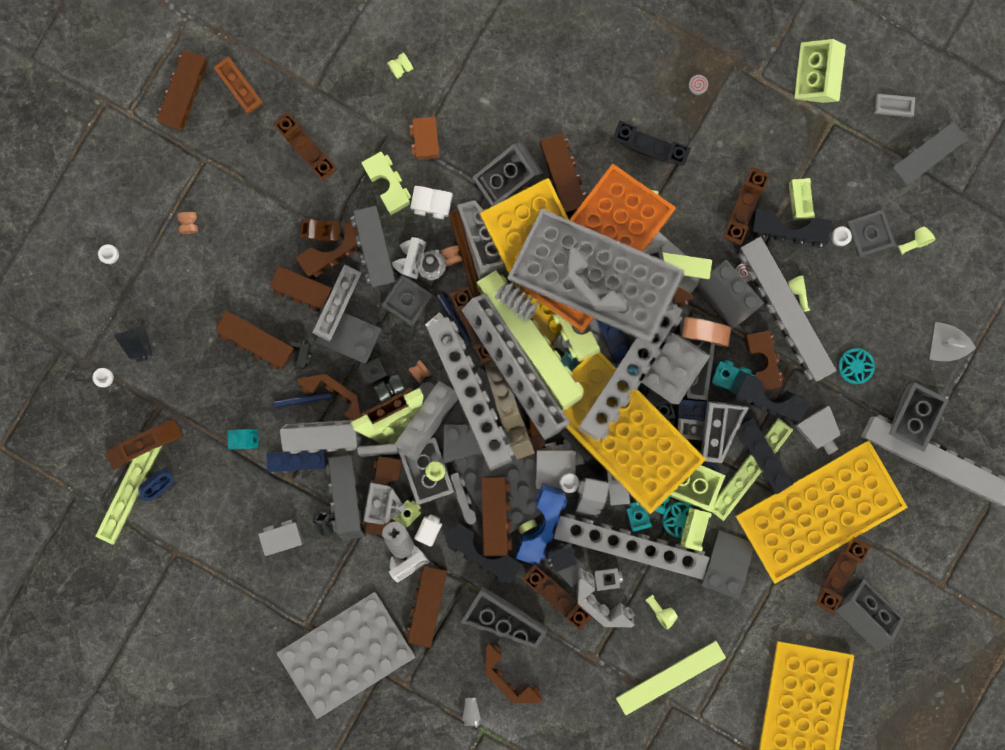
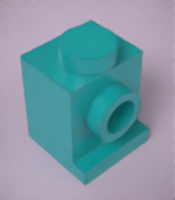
(636, 524)

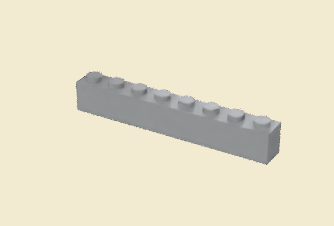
(786, 310)
(939, 462)

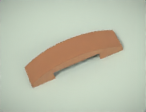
(707, 331)

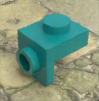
(243, 439)

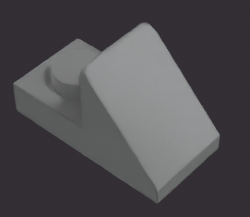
(691, 429)

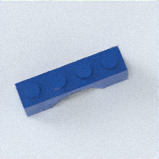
(532, 545)

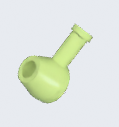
(922, 238)
(798, 287)
(666, 617)

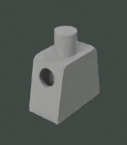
(820, 429)

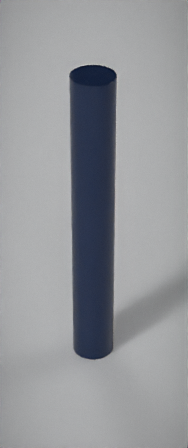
(452, 315)
(303, 399)

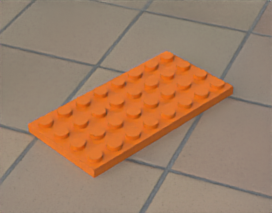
(619, 210)

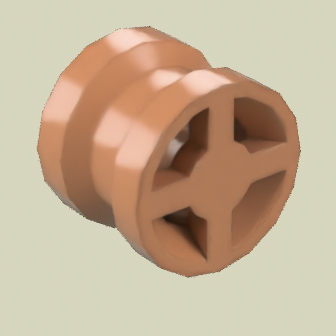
(451, 255)
(419, 371)

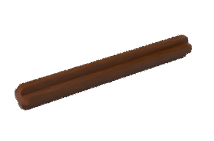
(464, 252)

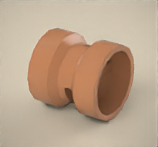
(187, 220)

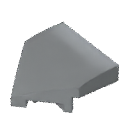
(381, 504)

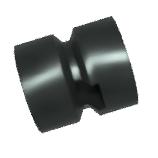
(390, 387)

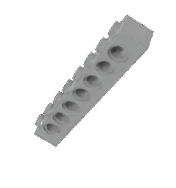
(438, 332)
(515, 366)
(590, 425)
(695, 569)

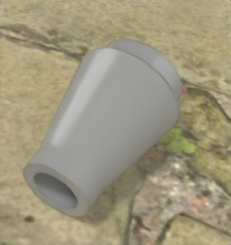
(471, 712)

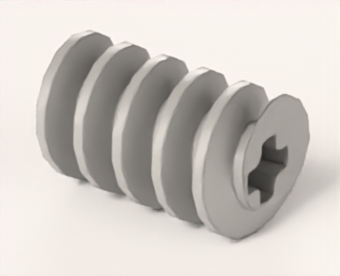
(517, 301)
(398, 540)

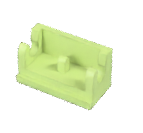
(801, 199)
(695, 529)

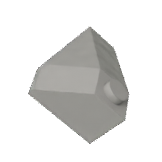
(481, 246)

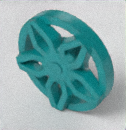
(856, 366)
(678, 518)

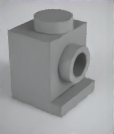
(600, 582)

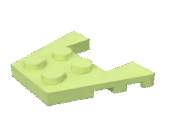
(390, 428)

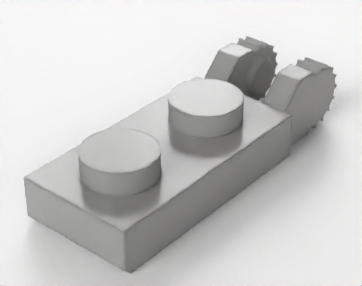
(462, 498)

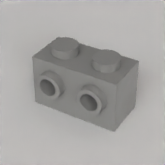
(281, 538)

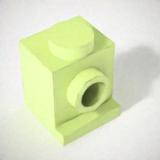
(413, 508)

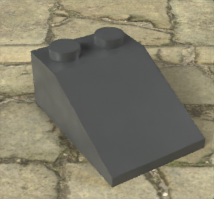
(508, 174)
(353, 338)
(917, 416)
(728, 564)

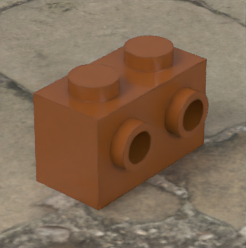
(425, 138)

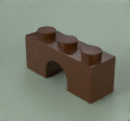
(762, 344)

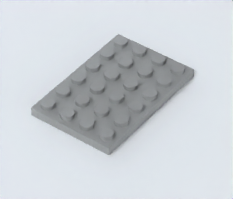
(346, 655)

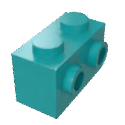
(725, 374)

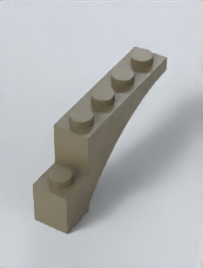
(509, 412)

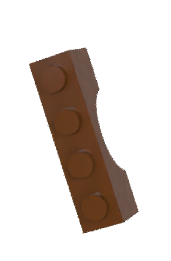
(315, 262)
(386, 470)

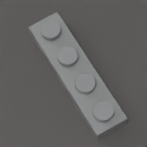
(336, 302)

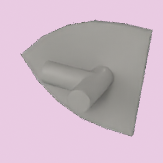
(949, 343)

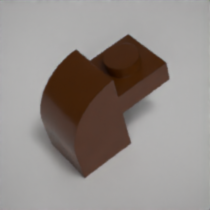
(320, 230)

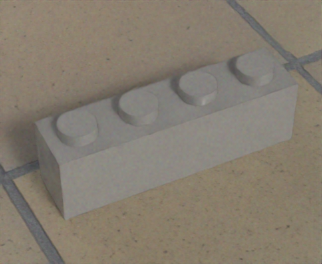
(426, 421)
(319, 436)

